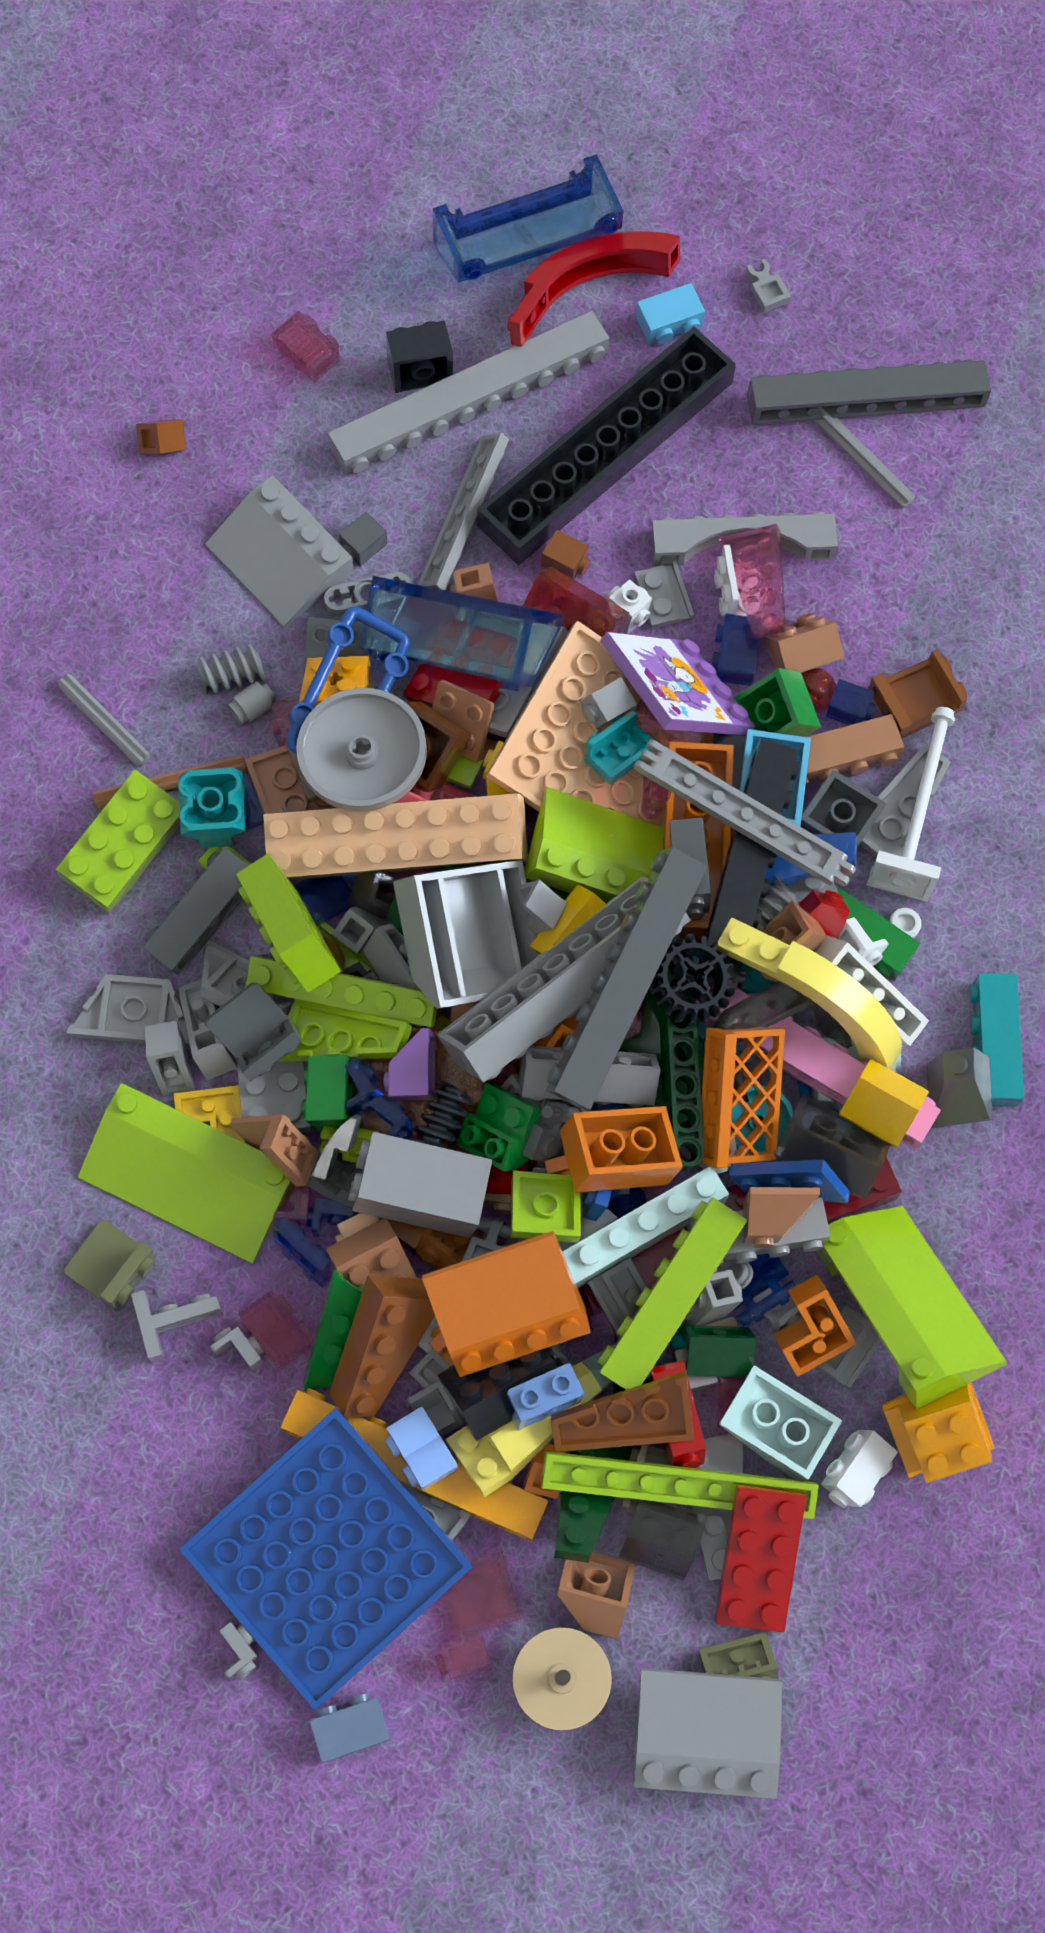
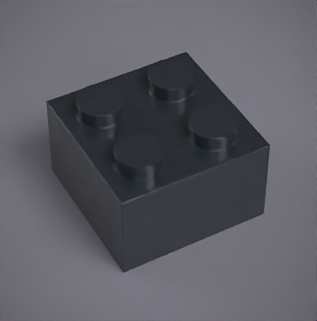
(419, 355)

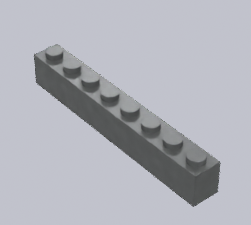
(868, 391)
(626, 977)

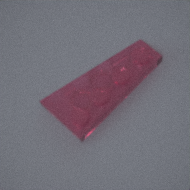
(759, 577)

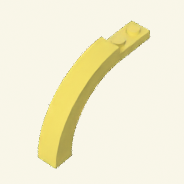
(823, 983)

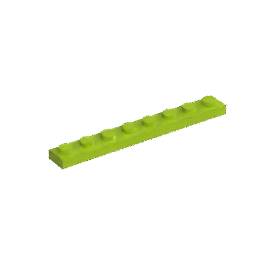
(659, 1481)

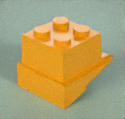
(940, 1436)

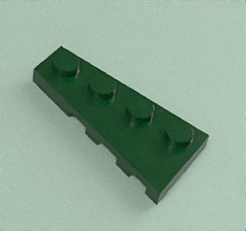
(584, 1514)

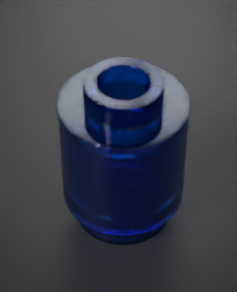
(627, 1203)

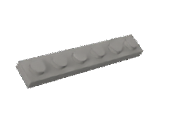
(463, 511)

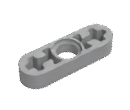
(356, 586)

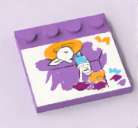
(677, 684)

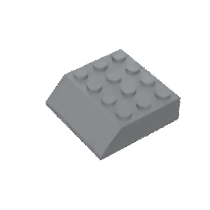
(465, 930)

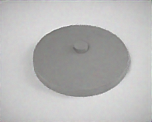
(361, 749)

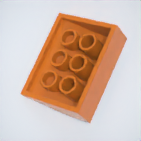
(506, 1304)

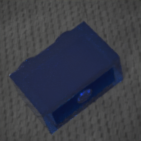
(737, 652)

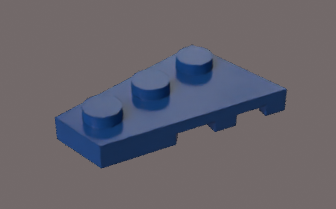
(793, 1175)

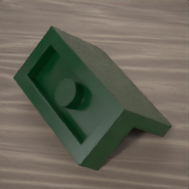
(719, 1350)

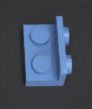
(545, 1396)

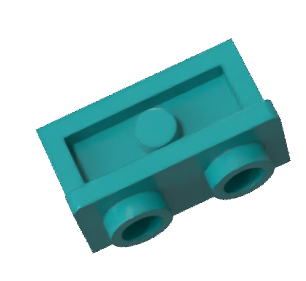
(616, 748)

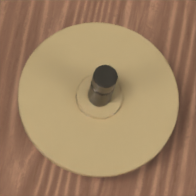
(562, 1679)

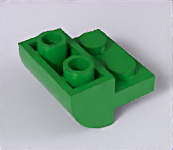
(499, 1128)

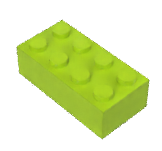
(121, 842)
(286, 924)

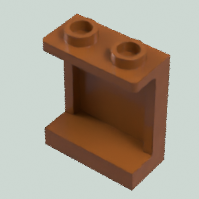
(917, 693)

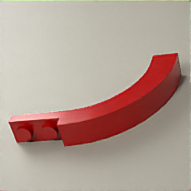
(587, 260)

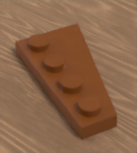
(629, 1418)

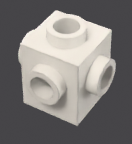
(635, 601)

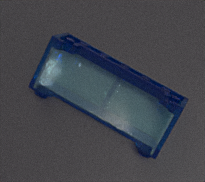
(528, 224)
(461, 632)

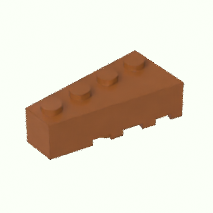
(380, 1342)

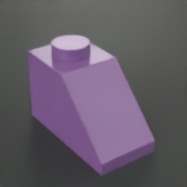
(413, 1069)

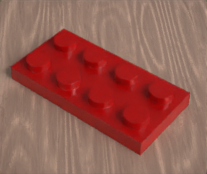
(760, 1558)

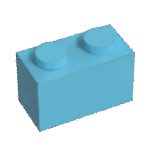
(670, 314)

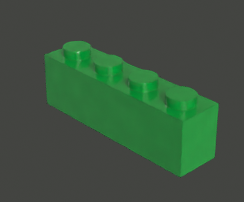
(901, 945)

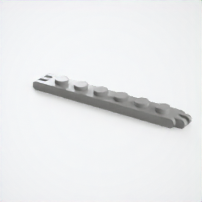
(744, 814)

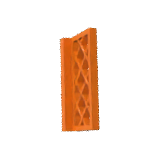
(720, 1096)

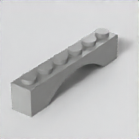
(681, 539)

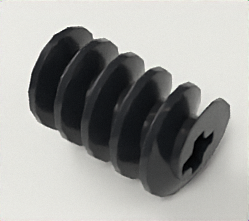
(443, 1116)

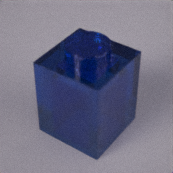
(850, 703)

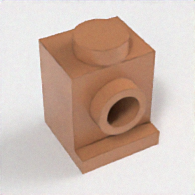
(475, 582)

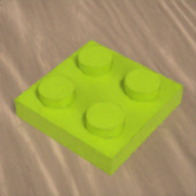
(545, 1205)

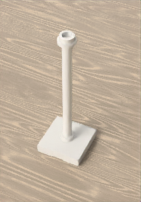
(903, 873)

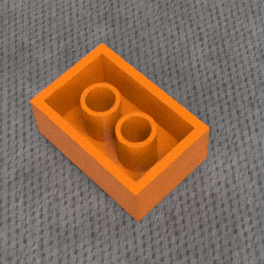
(620, 1149)

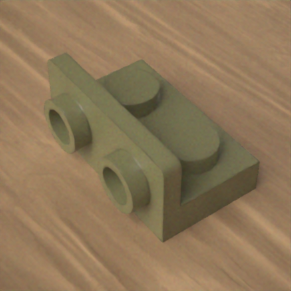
(741, 1657)

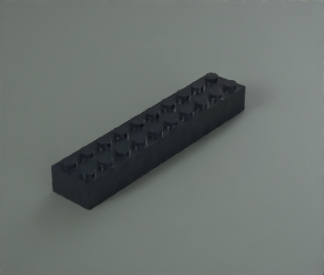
(605, 445)

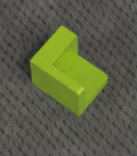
(465, 772)

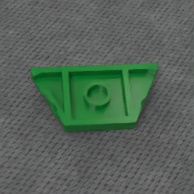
(332, 1331)

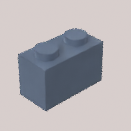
(350, 1728)

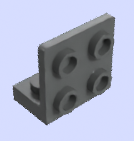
(316, 637)

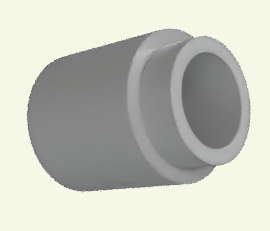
(251, 703)

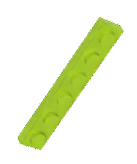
(347, 993)

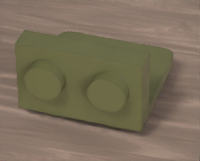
(110, 1264)

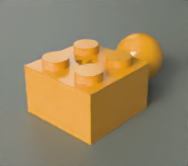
(345, 674)

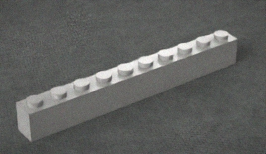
(468, 393)

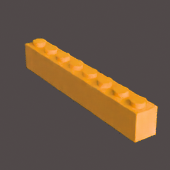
(505, 1508)

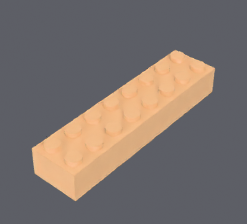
(398, 837)

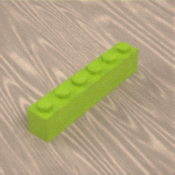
(672, 1295)

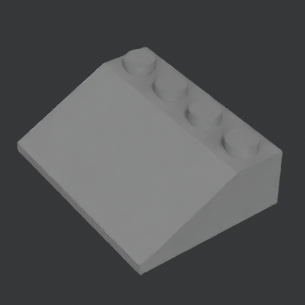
(280, 552)
(708, 1733)

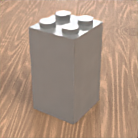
(420, 1184)

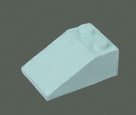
(780, 1424)

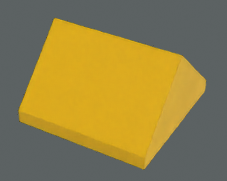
(883, 1103)

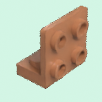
(470, 714)
(280, 1143)

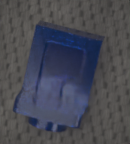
(365, 1079)
(392, 1114)

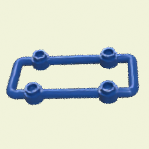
(339, 638)

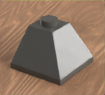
(960, 1087)

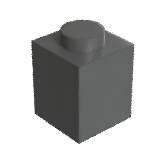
(363, 538)

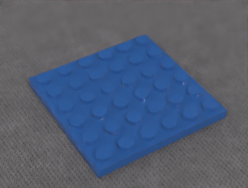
(326, 1558)

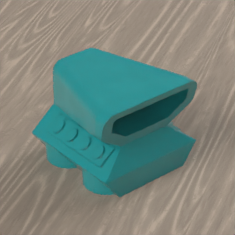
(212, 805)

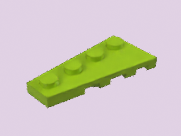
(340, 1031)

